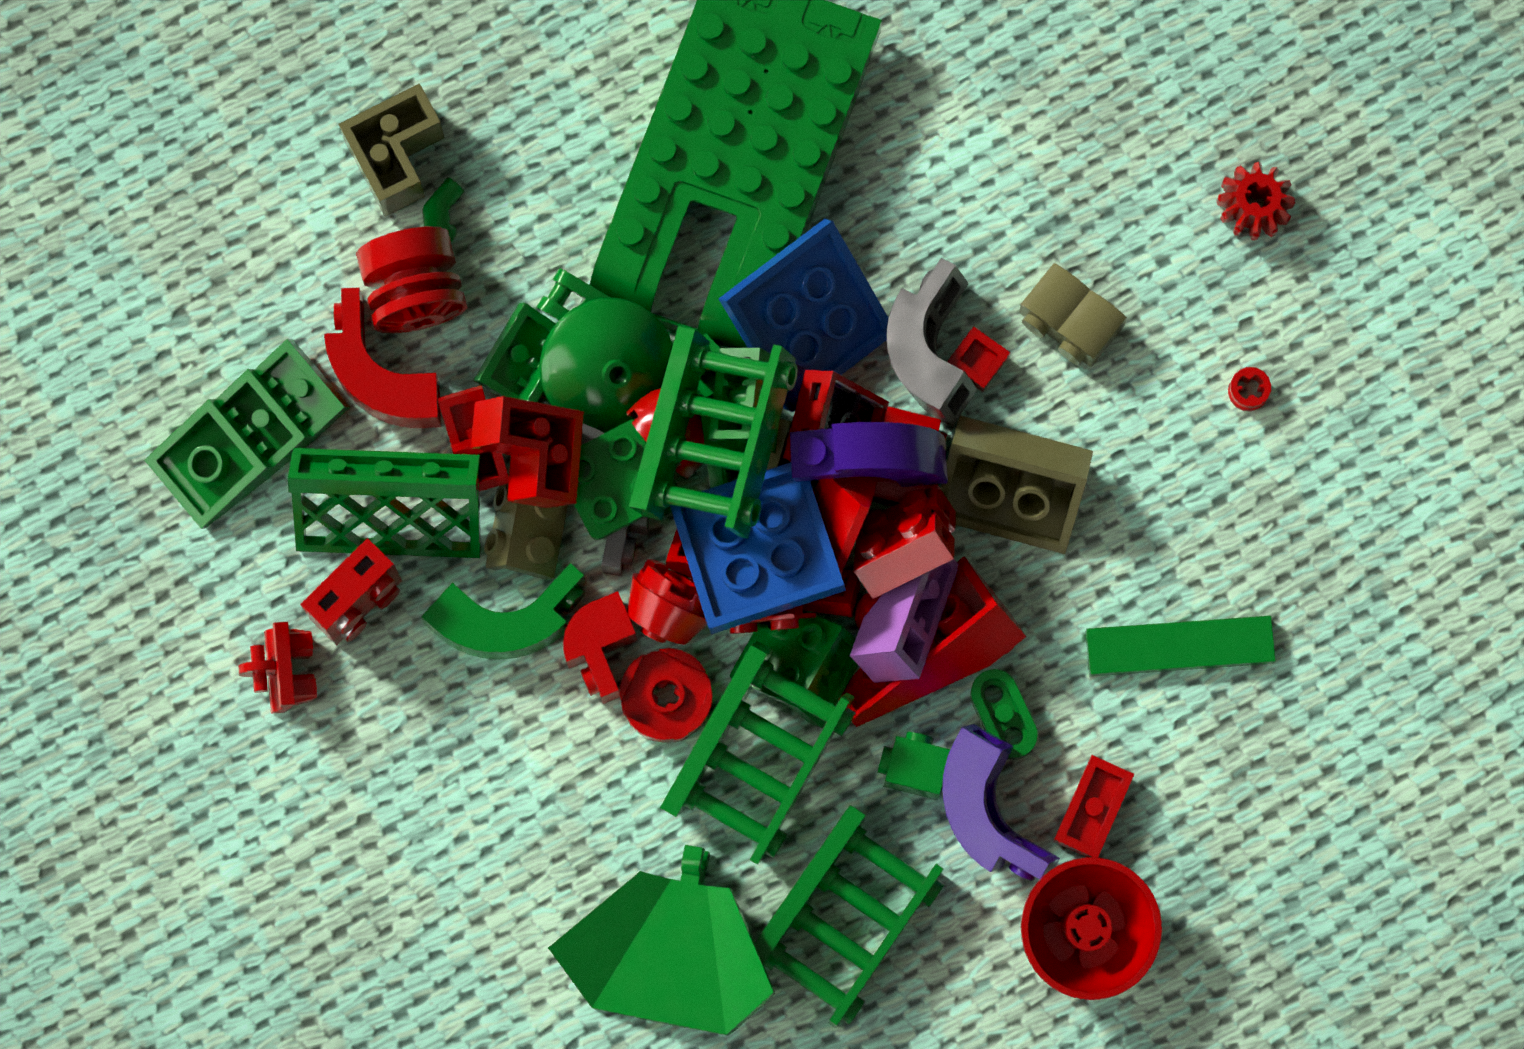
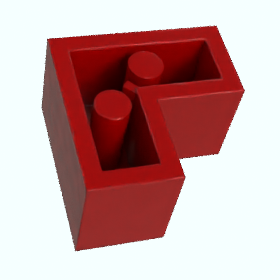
(541, 444)

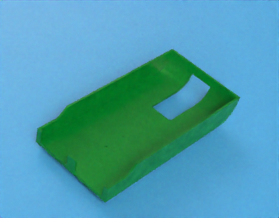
(715, 153)

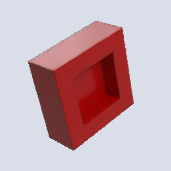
(979, 358)

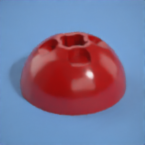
(1115, 936)

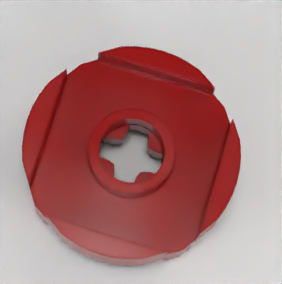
(657, 670)

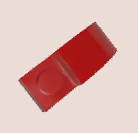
(386, 395)

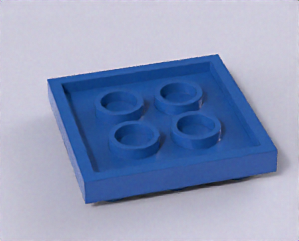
(811, 305)
(773, 570)

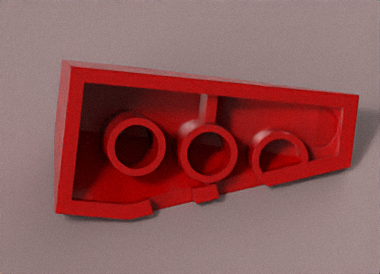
(969, 638)

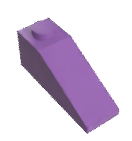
(902, 626)

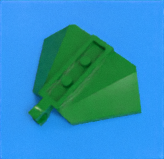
(668, 952)

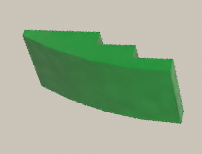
(246, 433)

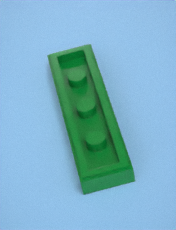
(1180, 646)

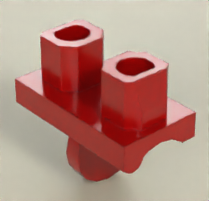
(284, 687)

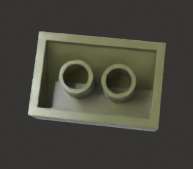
(1015, 483)

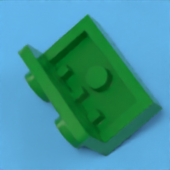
(514, 360)

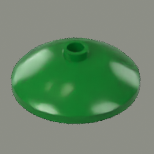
(590, 344)

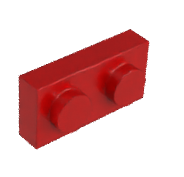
(1093, 807)

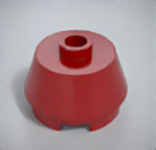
(665, 604)

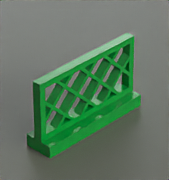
(385, 478)

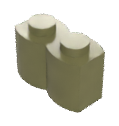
(1072, 316)

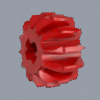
(1252, 215)

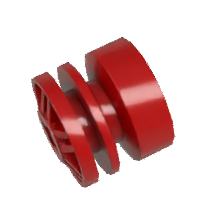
(411, 279)

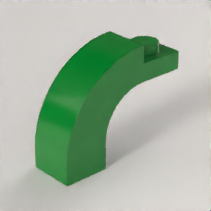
(505, 634)

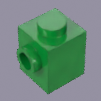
(914, 765)

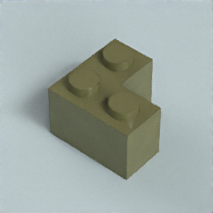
(385, 139)

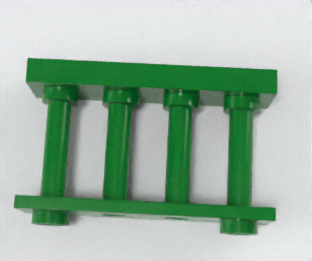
(680, 401)
(713, 753)
(824, 875)

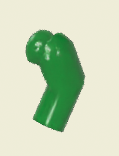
(437, 207)

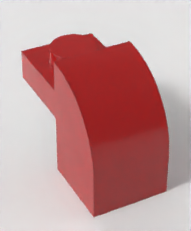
(458, 418)
(591, 634)

